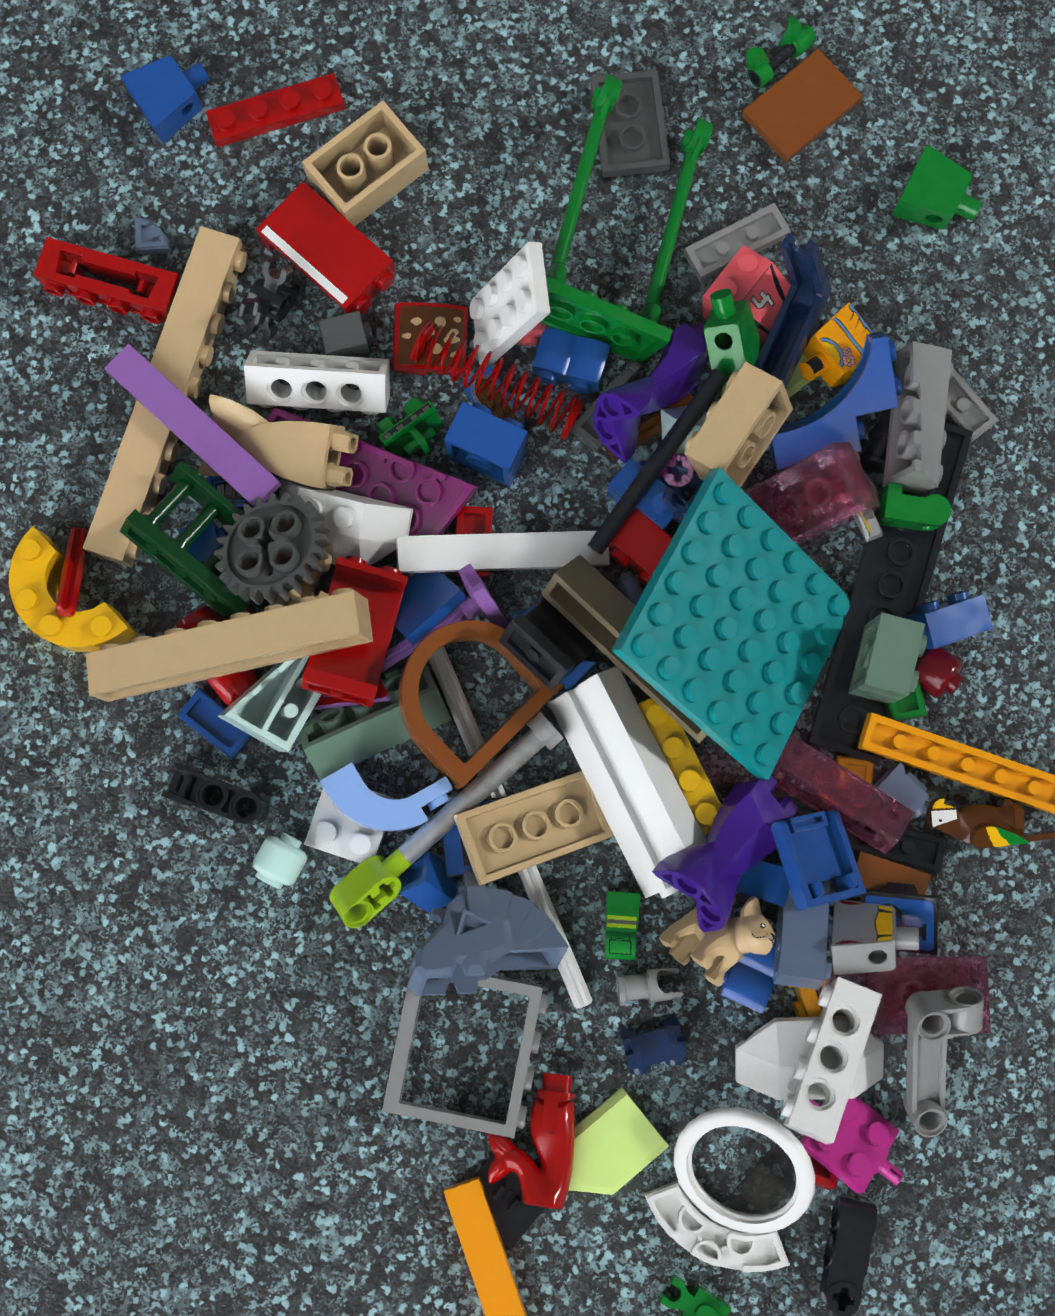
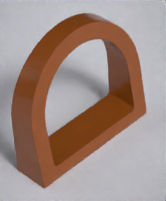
(440, 755)

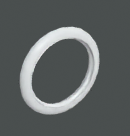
(772, 1129)

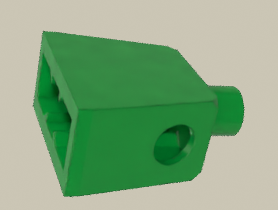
(936, 192)
(731, 333)

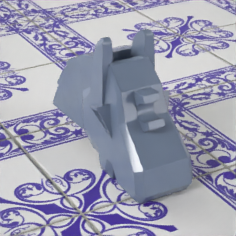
(479, 937)

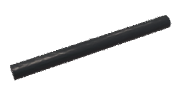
(658, 461)

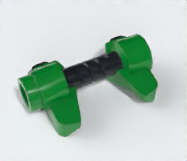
(792, 44)

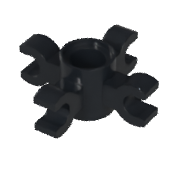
(269, 299)

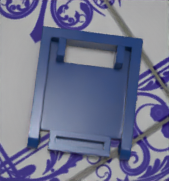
(816, 851)

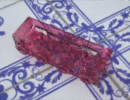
(835, 787)

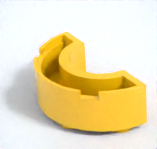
(34, 593)

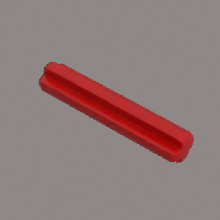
(71, 573)

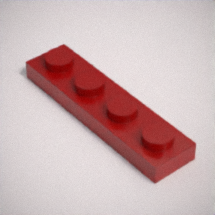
(275, 110)

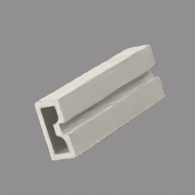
(627, 775)

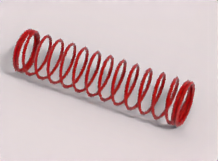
(421, 343)

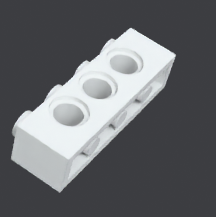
(334, 372)
(860, 1008)

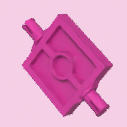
(858, 1148)

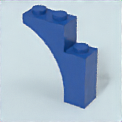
(868, 390)

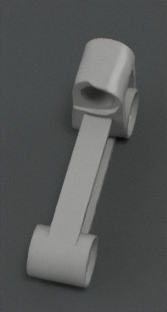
(931, 1021)

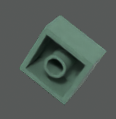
(888, 659)

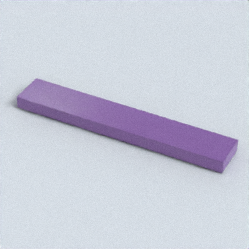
(192, 425)

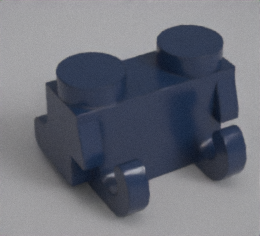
(653, 1046)

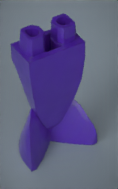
(674, 376)
(735, 844)

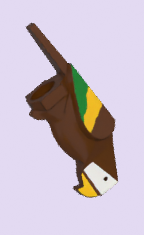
(983, 824)

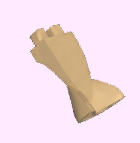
(289, 449)

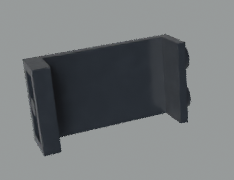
(547, 643)

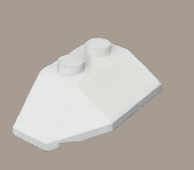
(356, 523)
(771, 1054)

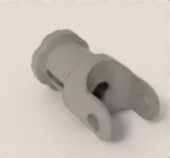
(644, 986)

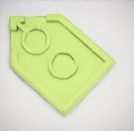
(613, 1146)

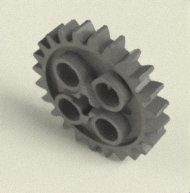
(272, 548)

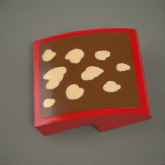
(407, 325)

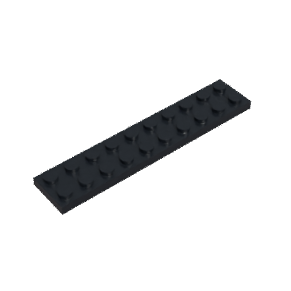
(888, 580)

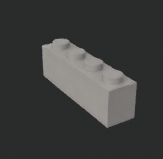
(919, 421)

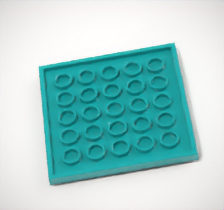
(734, 625)

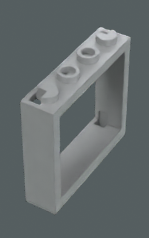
(522, 1079)

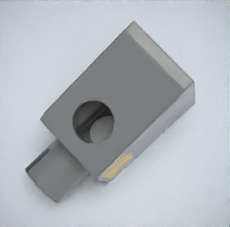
(868, 938)

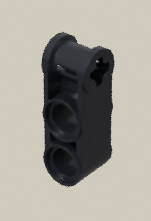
(194, 788)
(847, 1254)

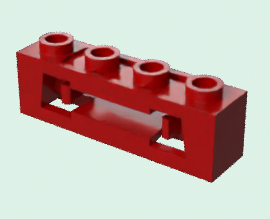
(61, 274)

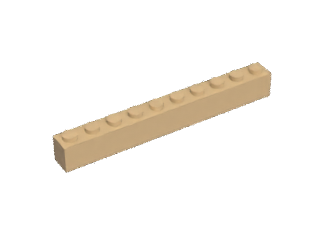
(180, 356)

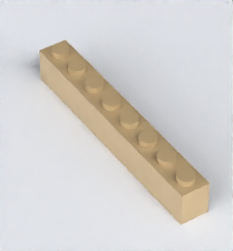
(230, 645)

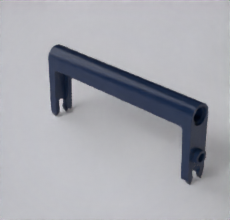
(790, 330)

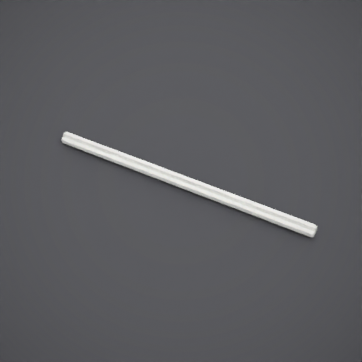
(530, 877)

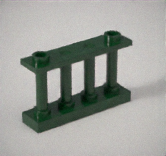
(173, 553)

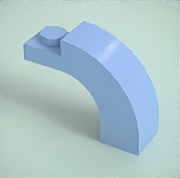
(378, 813)

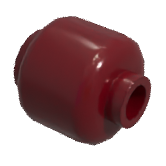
(939, 672)

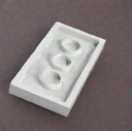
(510, 303)

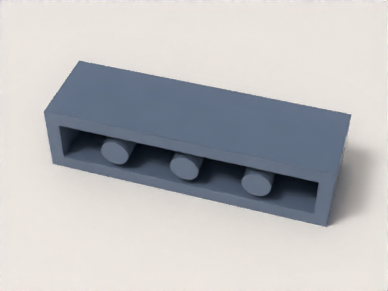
(803, 944)

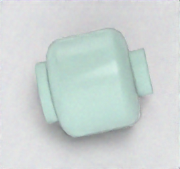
(279, 860)

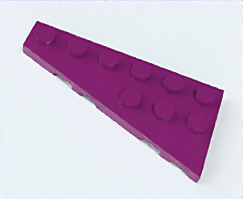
(401, 481)

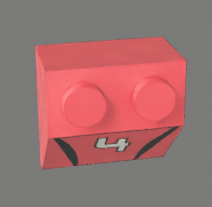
(753, 280)

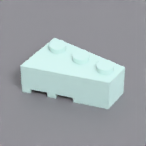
(274, 706)

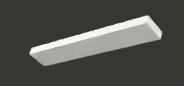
(495, 551)

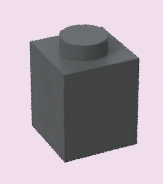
(346, 335)

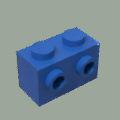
(652, 503)

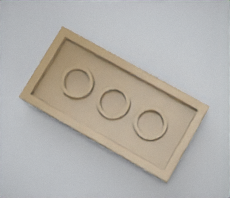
(531, 827)

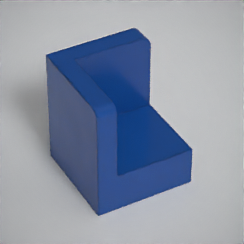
(427, 884)

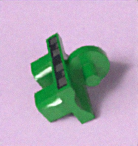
(412, 431)

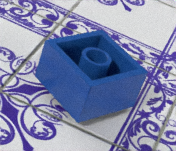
(487, 443)

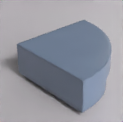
(150, 238)

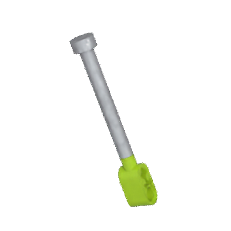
(376, 879)

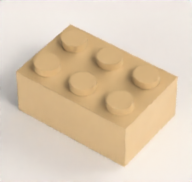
(366, 164)
(740, 425)

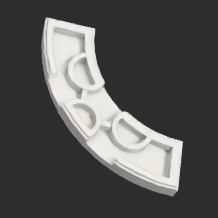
(711, 1240)

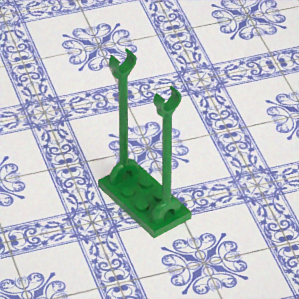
(581, 310)

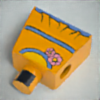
(835, 348)

